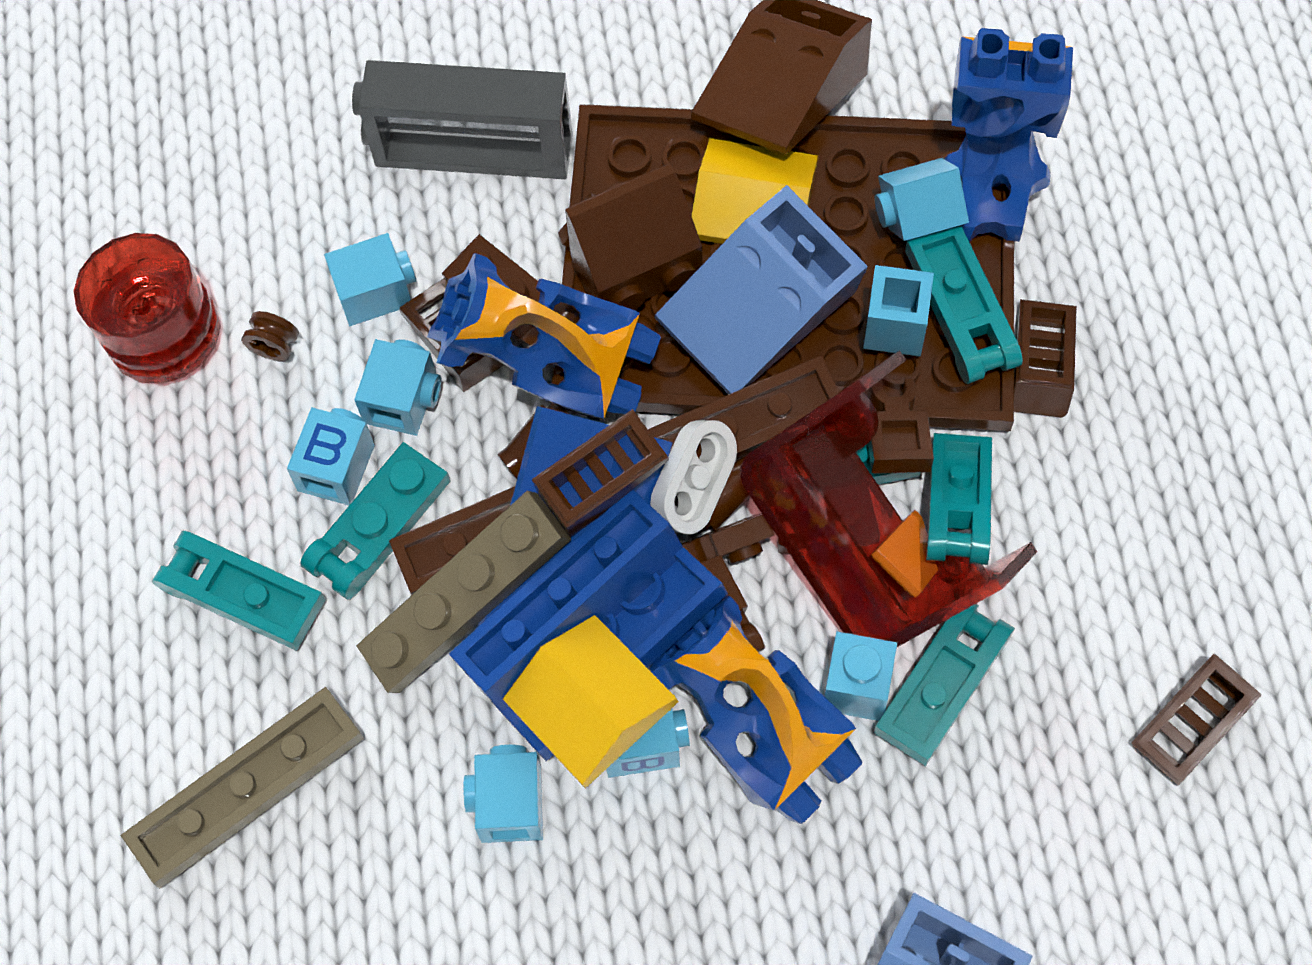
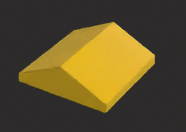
(742, 178)
(588, 698)

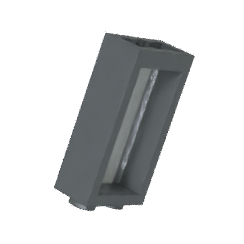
(465, 119)

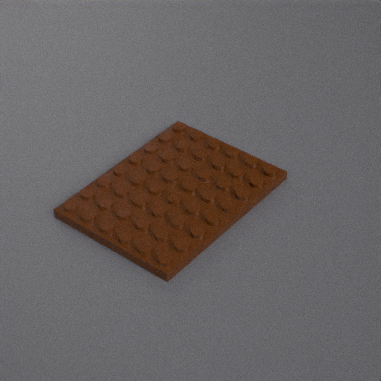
(852, 152)

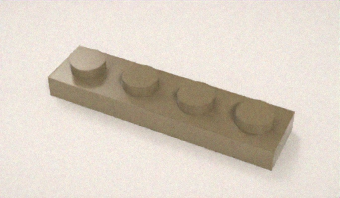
(463, 592)
(241, 788)

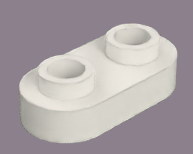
(694, 479)

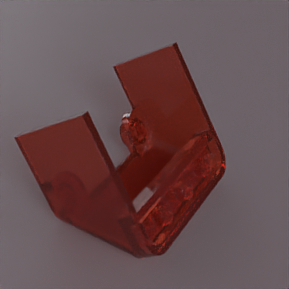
(837, 516)

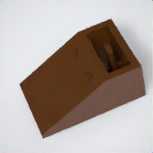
(785, 71)

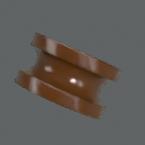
(270, 336)

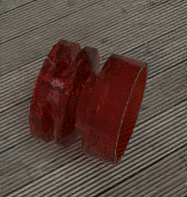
(147, 308)

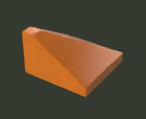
(905, 554)

